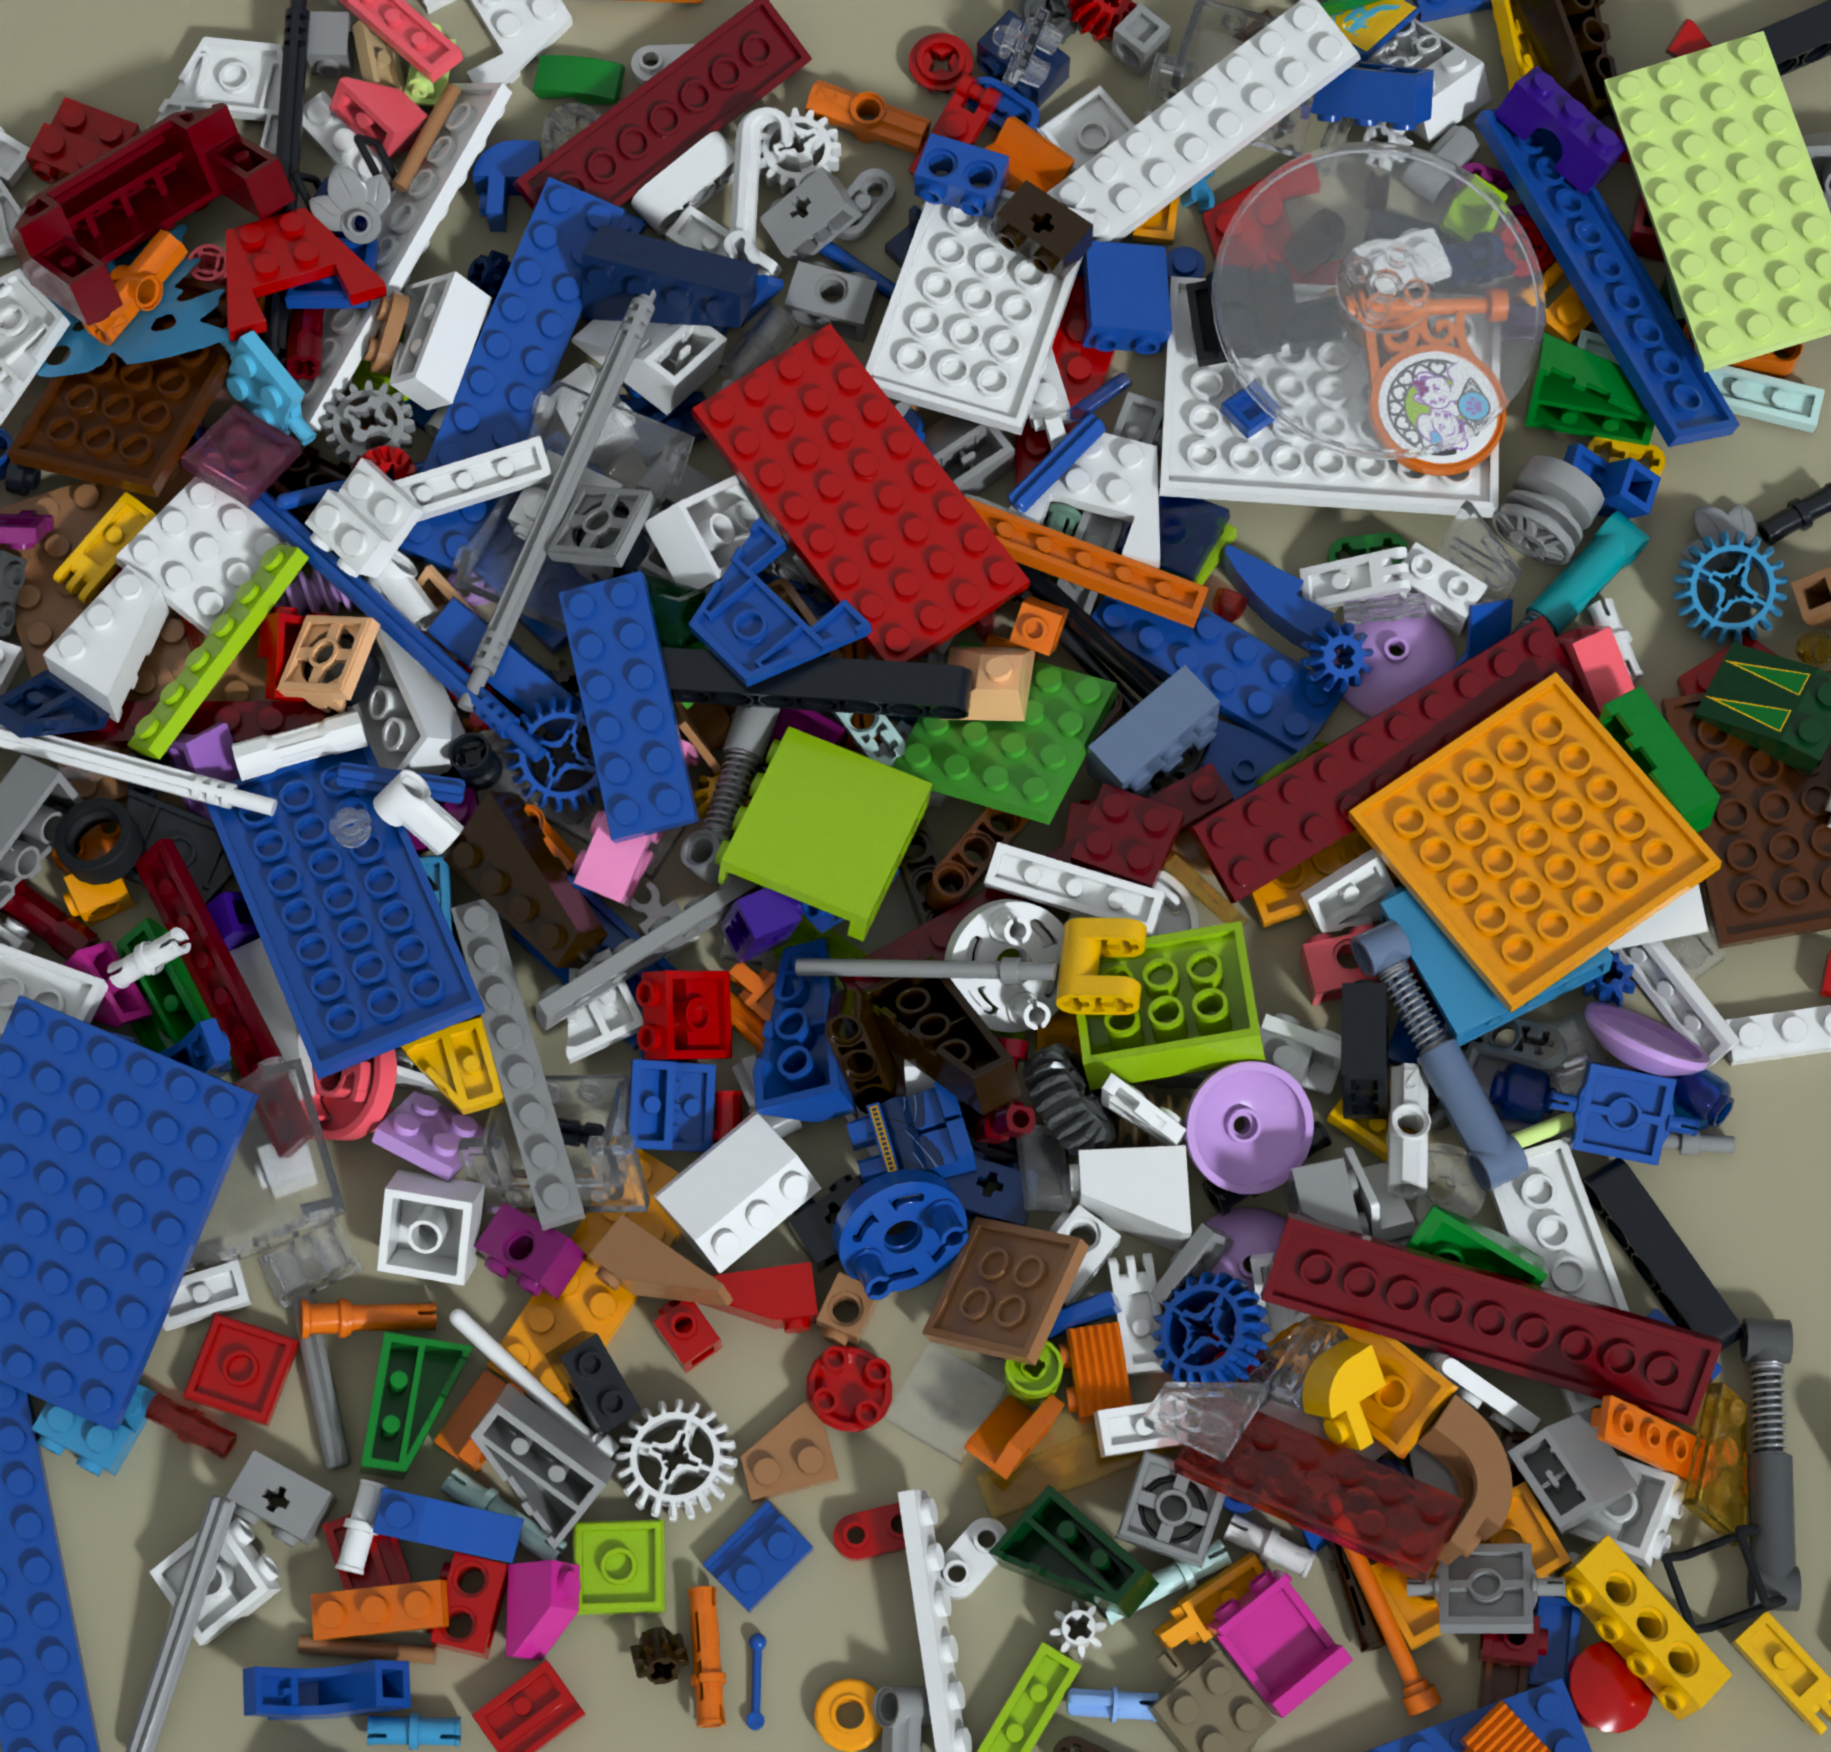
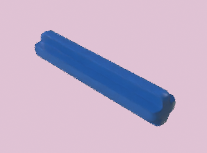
(1056, 463)
(377, 778)

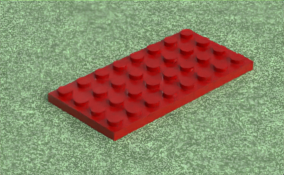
(860, 497)

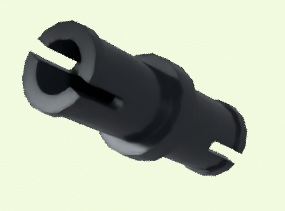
(1796, 516)

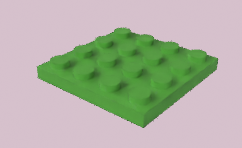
(1015, 763)

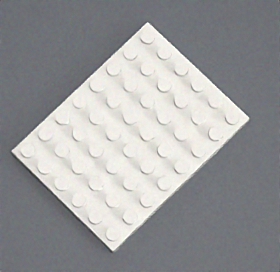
(1214, 461)

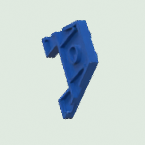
(755, 628)

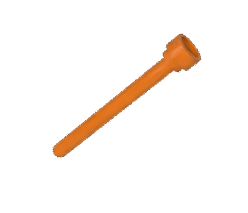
(1417, 1692)

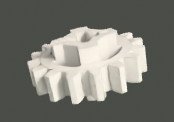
(793, 163)

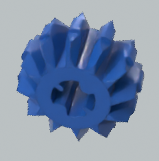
(1323, 654)

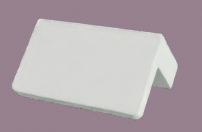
(1385, 1213)

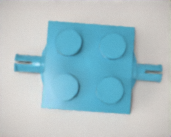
(265, 386)

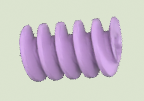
(313, 595)

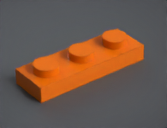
(379, 1610)

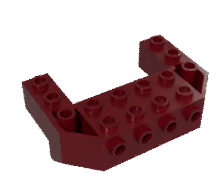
(131, 194)

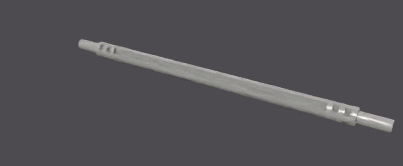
(559, 495)

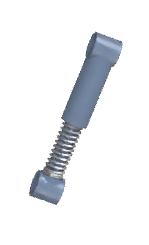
(1491, 1152)

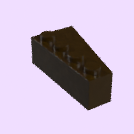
(522, 880)
(944, 1038)

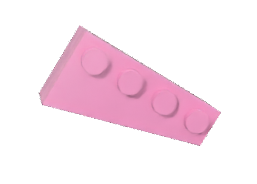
(618, 868)

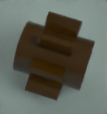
(659, 1655)

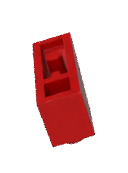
(773, 1296)

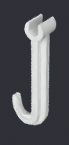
(746, 179)

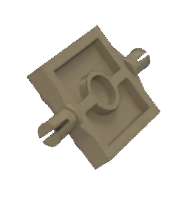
(1209, 1706)

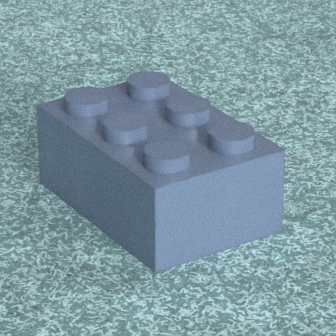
(1155, 735)

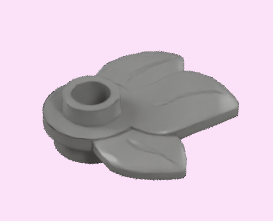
(352, 197)
(1711, 521)

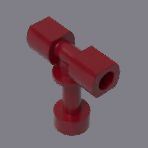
(1011, 1118)

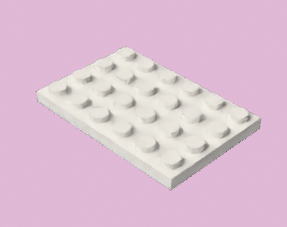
(969, 321)

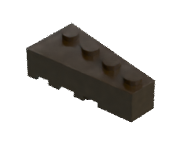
(1572, 47)

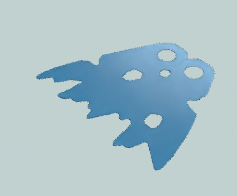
(137, 340)

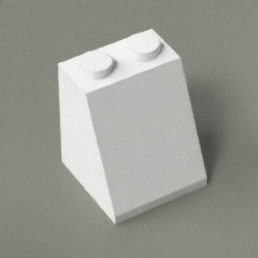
(1136, 1191)

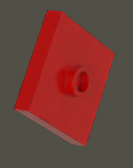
(241, 1369)

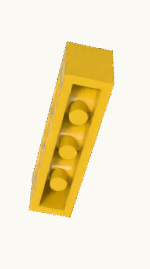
(1665, 1637)

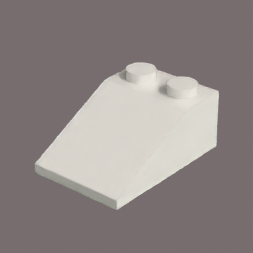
(705, 530)

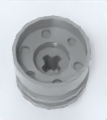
(1548, 510)

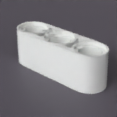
(688, 180)

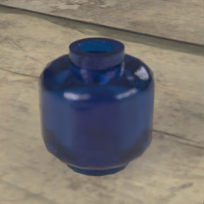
(1521, 1093)
(1703, 1097)

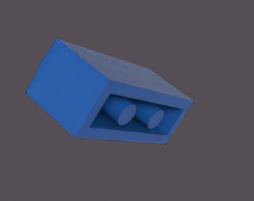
(1376, 95)

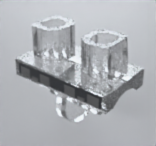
(1035, 34)

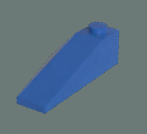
(797, 1066)

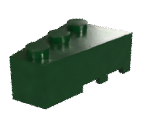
(1073, 1555)

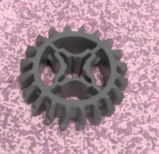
(1065, 1100)

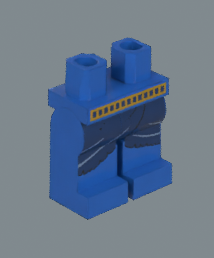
(914, 1133)

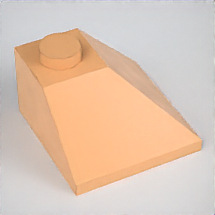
(998, 682)

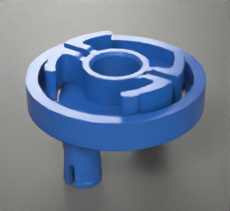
(903, 1259)

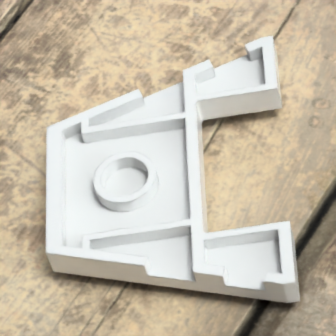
(518, 30)
(236, 74)
(27, 335)
(1116, 481)

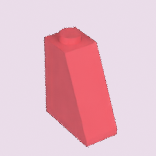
(1597, 664)

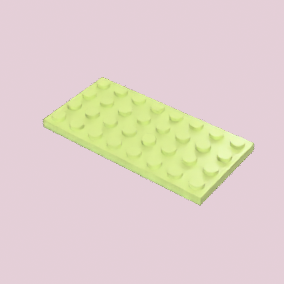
(1730, 198)

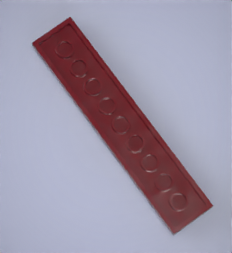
(1311, 800)
(1490, 1318)

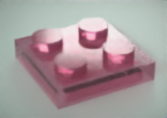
(241, 455)

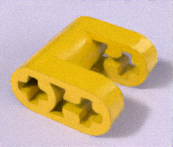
(1079, 985)

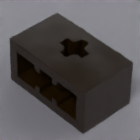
(1043, 230)

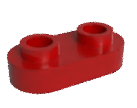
(879, 1535)

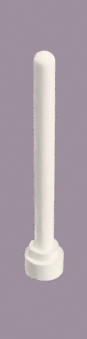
(528, 1382)

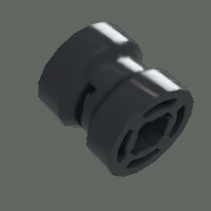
(475, 761)

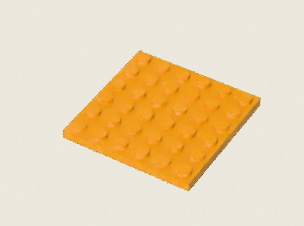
(1534, 841)

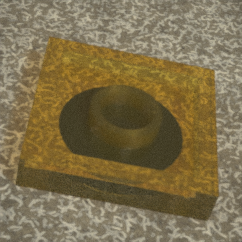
(1204, 891)

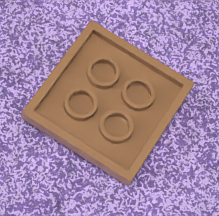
(1005, 1290)

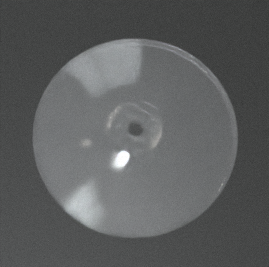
(1364, 365)

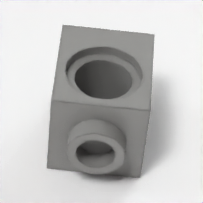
(1140, 38)
(330, 43)

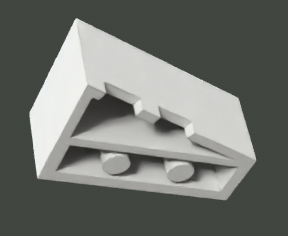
(110, 640)

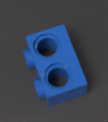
(965, 166)

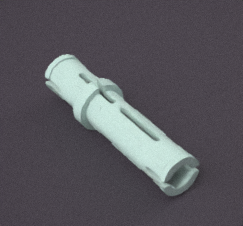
(473, 1494)
(1179, 1576)

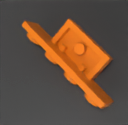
(1644, 1436)

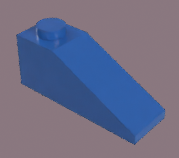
(448, 1525)

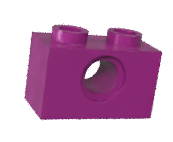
(515, 1234)

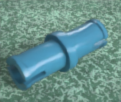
(414, 1731)

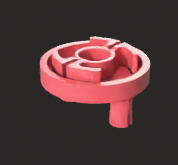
(358, 1100)

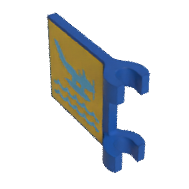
(1374, 24)

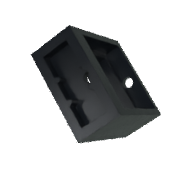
(1364, 1050)

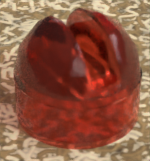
(1229, 604)

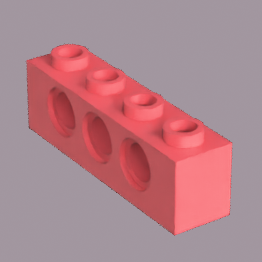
(1322, 969)

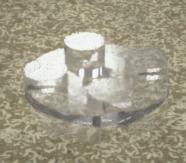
(1451, 1164)

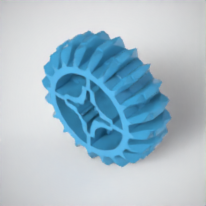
(1748, 598)

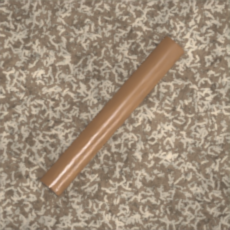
(426, 137)
(368, 1649)

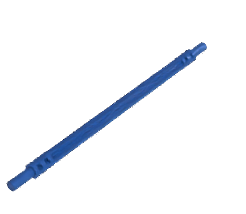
(397, 626)

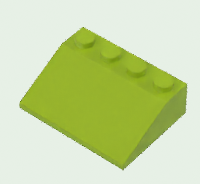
(1191, 1013)

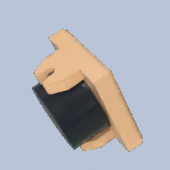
(339, 662)

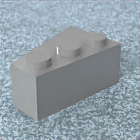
(542, 1461)

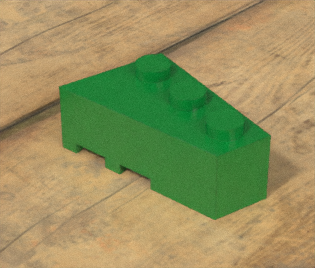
(1584, 396)
(1661, 756)
(407, 1398)

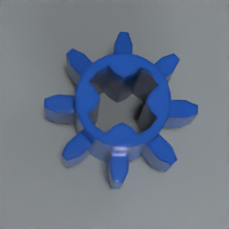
(1612, 992)

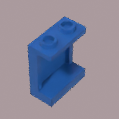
(1126, 297)

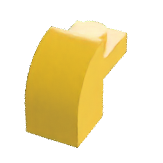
(1335, 1388)

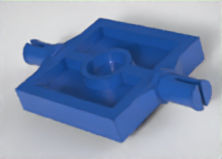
(1622, 1113)

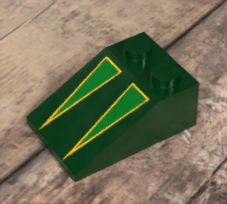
(1771, 705)

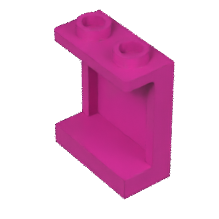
(1277, 1642)

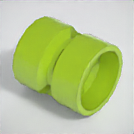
(1032, 1383)

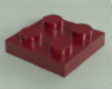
(1127, 836)

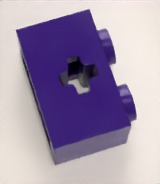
(760, 923)

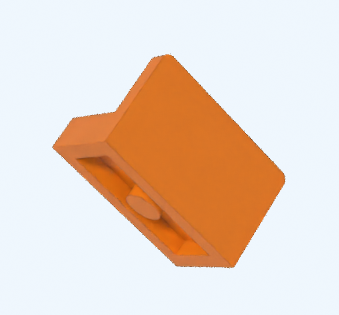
(1031, 156)
(1012, 1433)
(455, 1434)

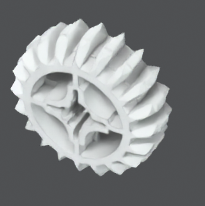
(656, 1451)

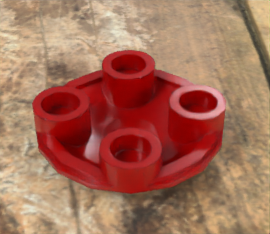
(849, 1388)
(1606, 1690)

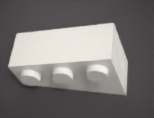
(438, 338)

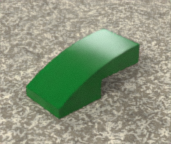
(585, 78)

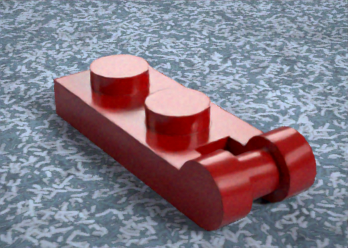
(957, 121)

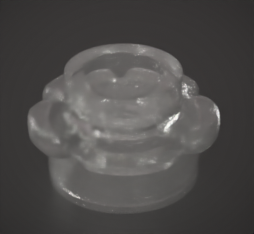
(351, 836)

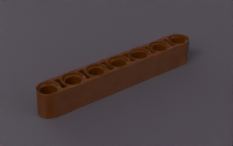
(982, 839)

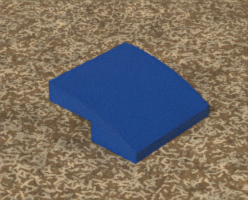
(671, 1105)

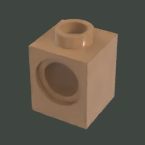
(845, 1291)

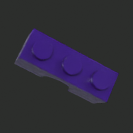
(1587, 144)

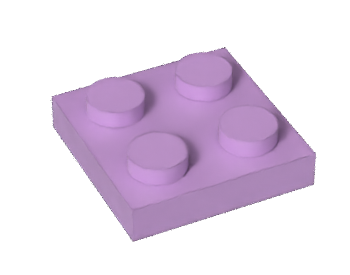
(426, 1134)

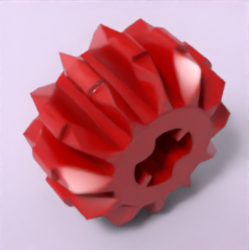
(1099, 16)

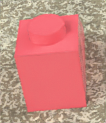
(378, 113)

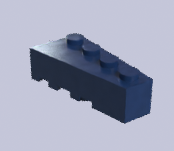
(688, 282)

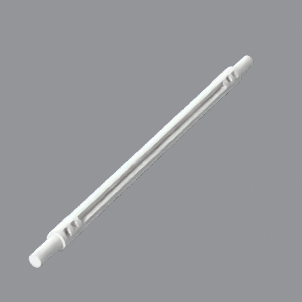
(137, 771)

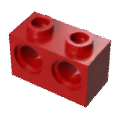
(481, 1606)

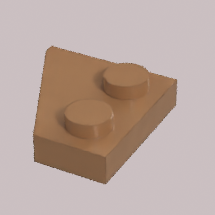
(790, 1457)

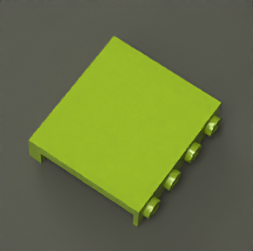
(825, 828)

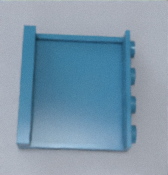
(1455, 986)

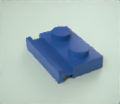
(758, 1556)

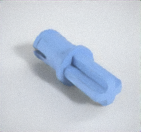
(1110, 1704)

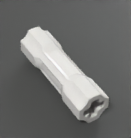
(330, 736)

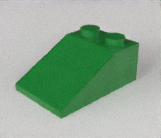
(1476, 1245)

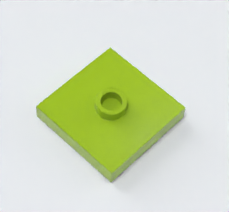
(620, 1566)

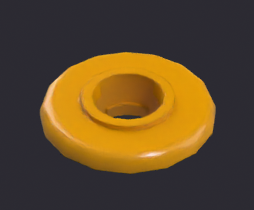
(826, 1721)

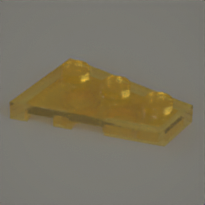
(1719, 1462)

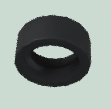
(83, 818)

